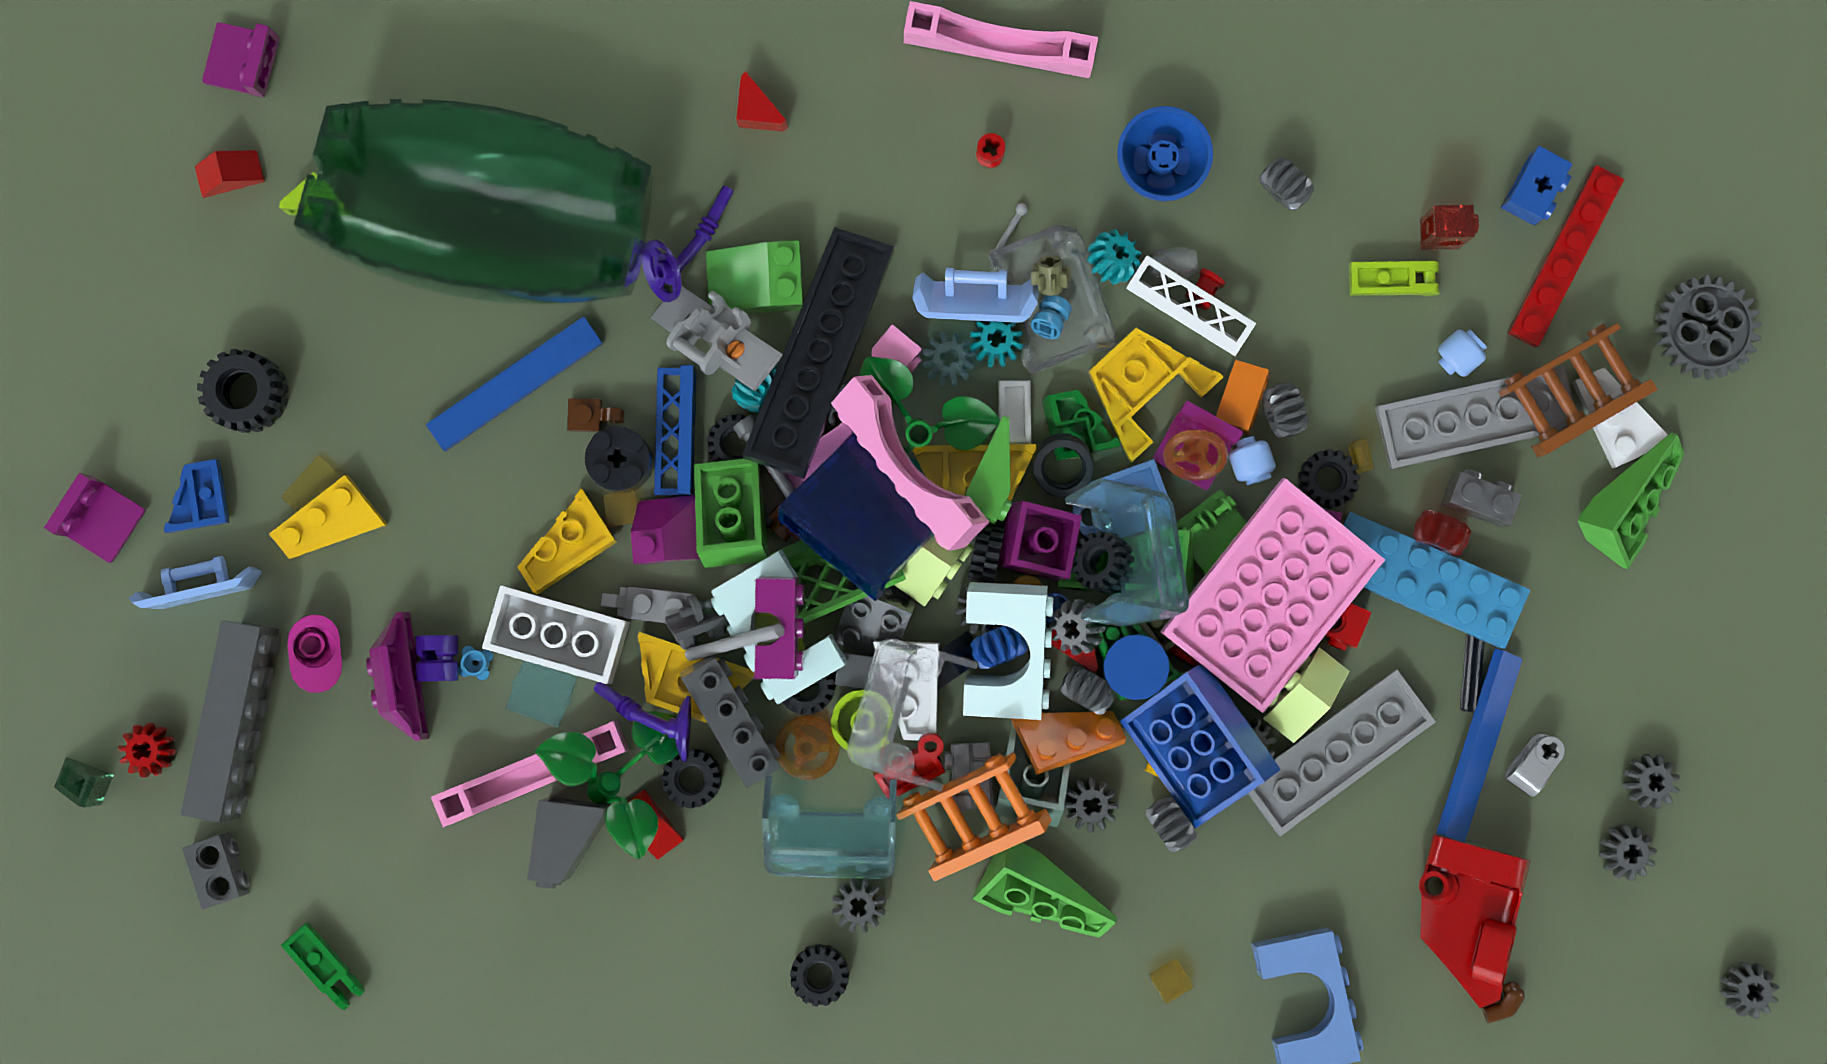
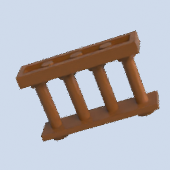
(1604, 405)

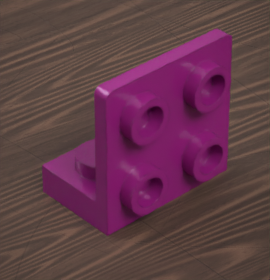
(241, 58)
(1194, 417)
(95, 517)

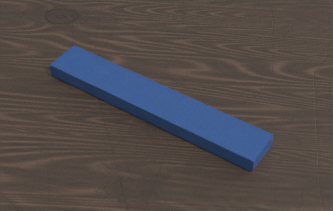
(514, 384)
(1479, 745)

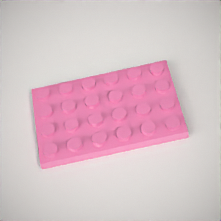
(1273, 595)

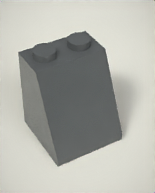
(562, 838)

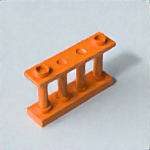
(974, 848)

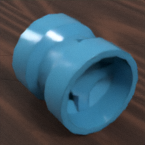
(1050, 319)

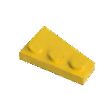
(328, 519)
(567, 546)

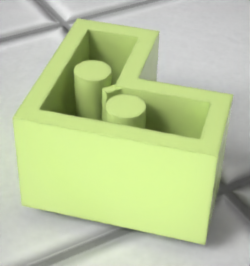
(928, 569)
(1307, 695)

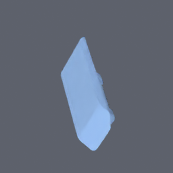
(974, 296)
(169, 576)

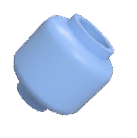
(1462, 352)
(1252, 461)

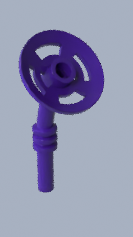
(668, 267)
(675, 728)

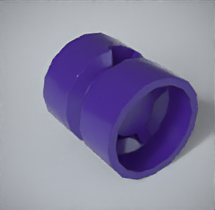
(428, 649)

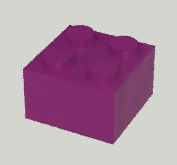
(1039, 541)

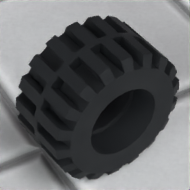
(222, 376)

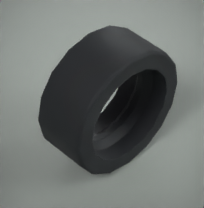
(1051, 443)

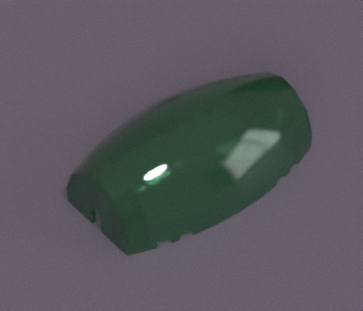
(477, 202)

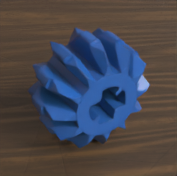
(998, 647)

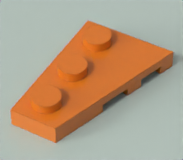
(1067, 737)

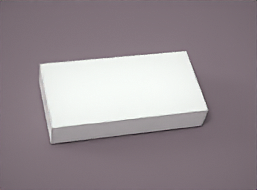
(1015, 403)

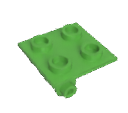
(1212, 528)

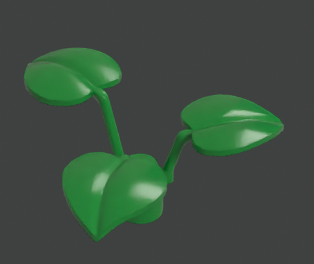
(965, 418)
(570, 762)

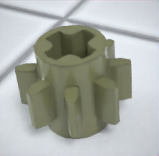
(1050, 275)

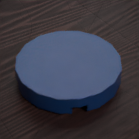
(1136, 667)

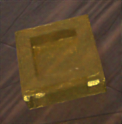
(1361, 456)
(620, 508)
(1170, 981)

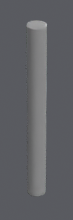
(734, 642)

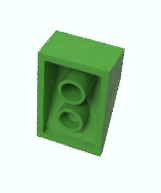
(758, 276)
(992, 479)
(730, 513)

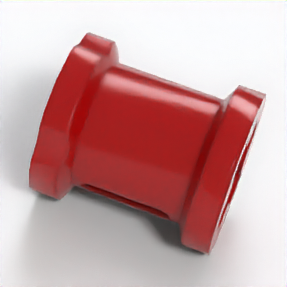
(994, 141)
(1208, 282)

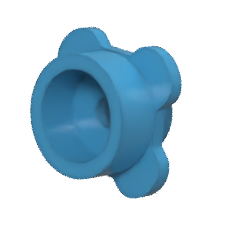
(467, 668)

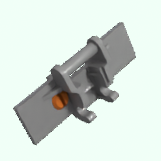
(724, 329)

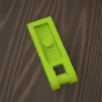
(1393, 278)

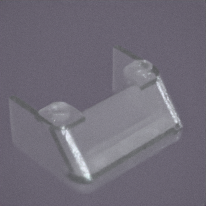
(882, 703)

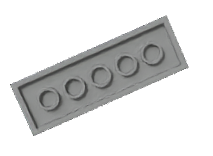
(1463, 420)
(1341, 751)

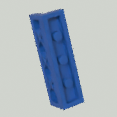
(686, 428)

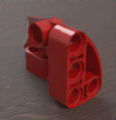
(1474, 915)

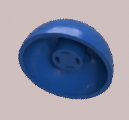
(1177, 142)

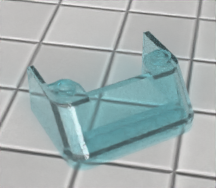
(1149, 526)
(828, 841)

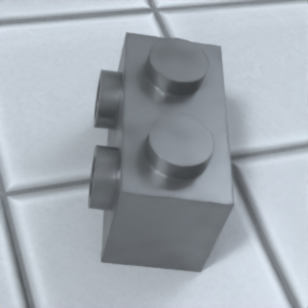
(1481, 499)

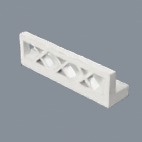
(1183, 314)

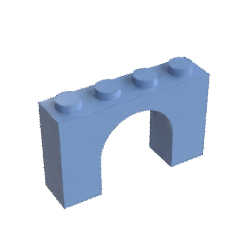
(1314, 953)

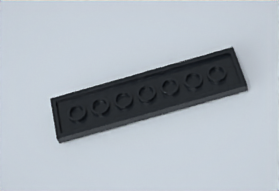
(818, 353)

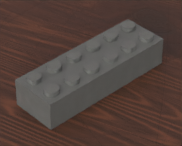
(230, 721)

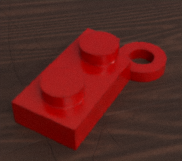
(925, 764)

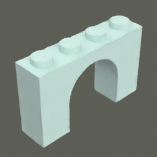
(737, 603)
(1024, 610)

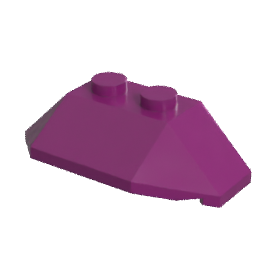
(394, 677)

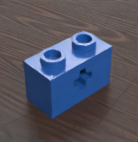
(1523, 196)

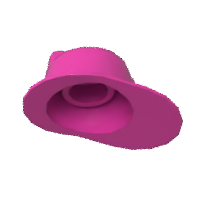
(314, 653)

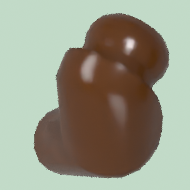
(1508, 1006)

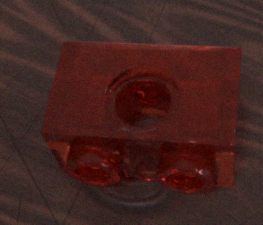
(1448, 227)

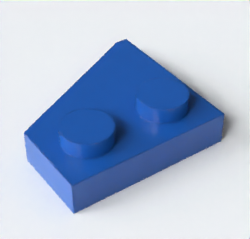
(199, 499)

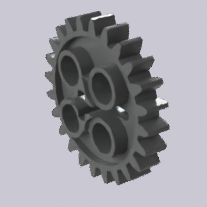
(1696, 352)

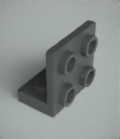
(871, 620)

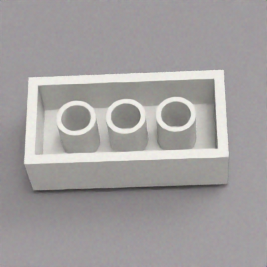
(556, 635)

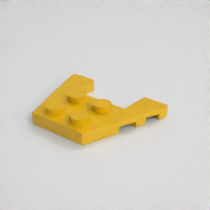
(1134, 375)

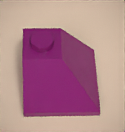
(664, 531)

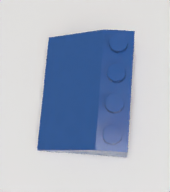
(1200, 745)

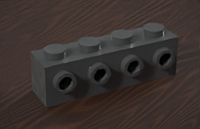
(730, 720)

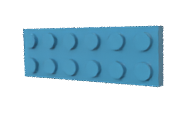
(1441, 584)

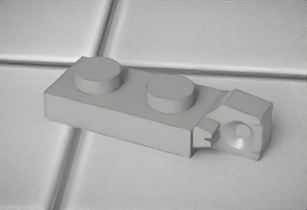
(645, 603)

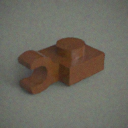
(588, 415)

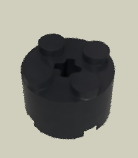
(607, 446)

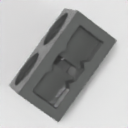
(207, 873)

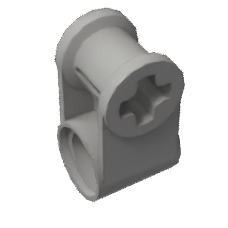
(1533, 767)

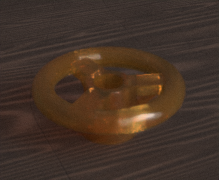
(1195, 451)
(796, 769)

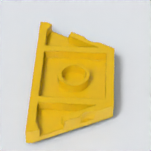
(955, 468)
(662, 679)

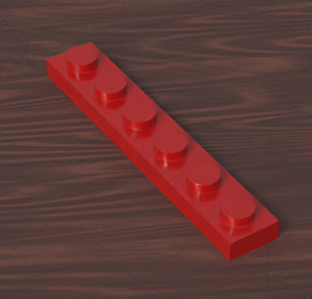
(1565, 256)

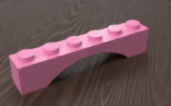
(1045, 50)
(891, 345)
(868, 413)
(518, 779)

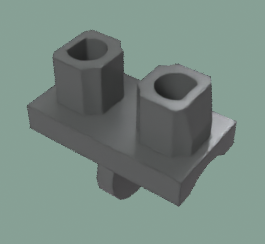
(696, 619)

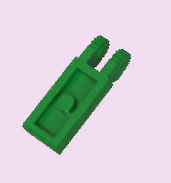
(321, 964)

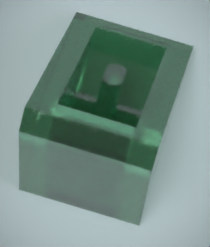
(83, 783)

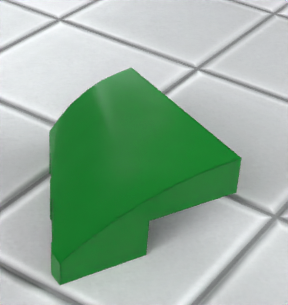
(1070, 414)

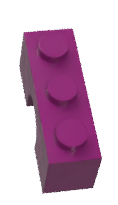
(781, 598)

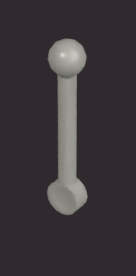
(1021, 209)

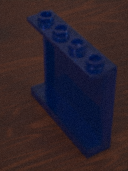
(855, 518)

